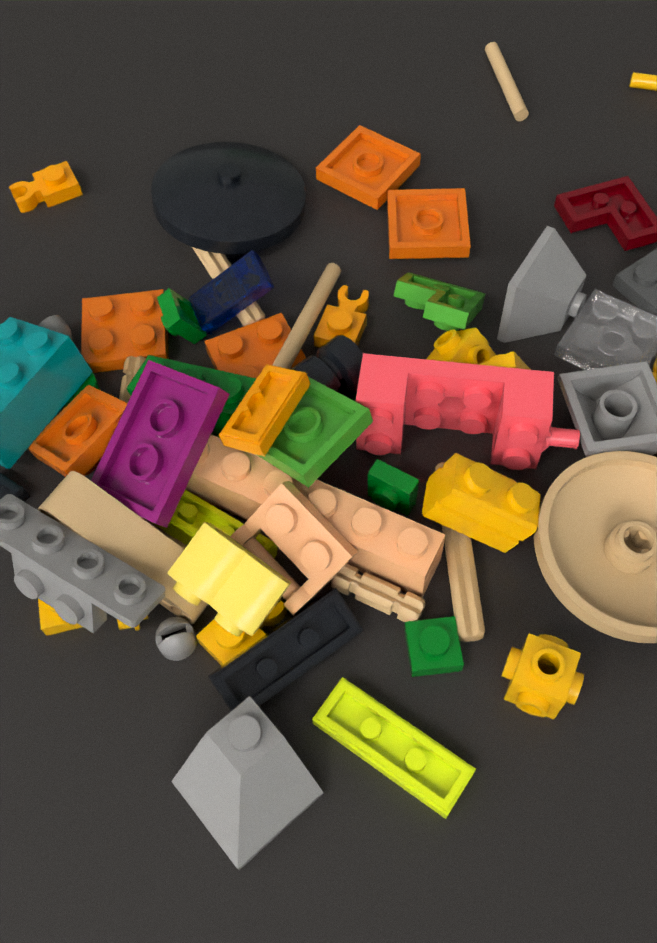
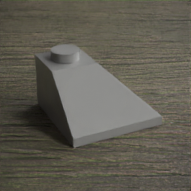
(543, 290)
(245, 782)

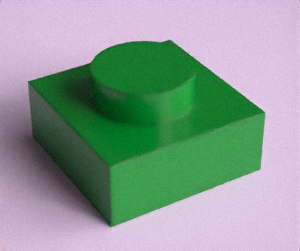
(179, 317)
(392, 487)
(433, 646)

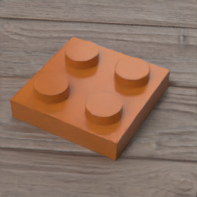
(368, 166)
(428, 223)
(122, 328)
(250, 347)
(79, 432)

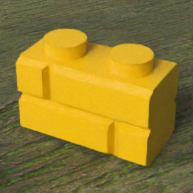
(481, 503)

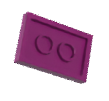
(159, 441)

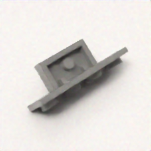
(71, 571)

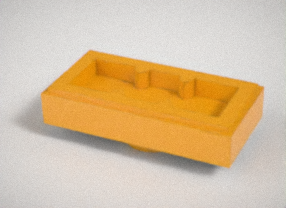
(264, 410)

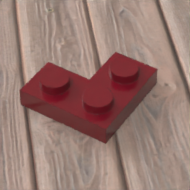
(612, 203)

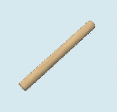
(307, 317)

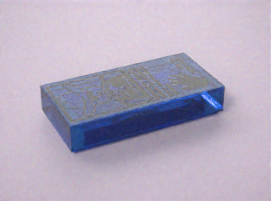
(231, 292)

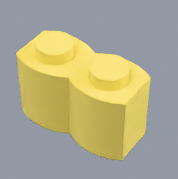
(228, 580)

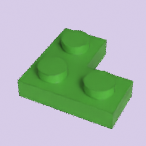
(442, 302)

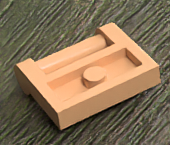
(302, 536)

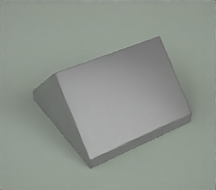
(613, 408)

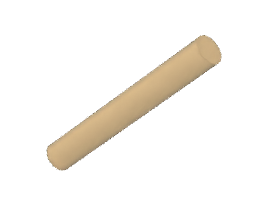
(506, 81)

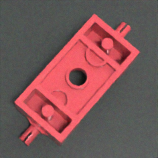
(462, 397)

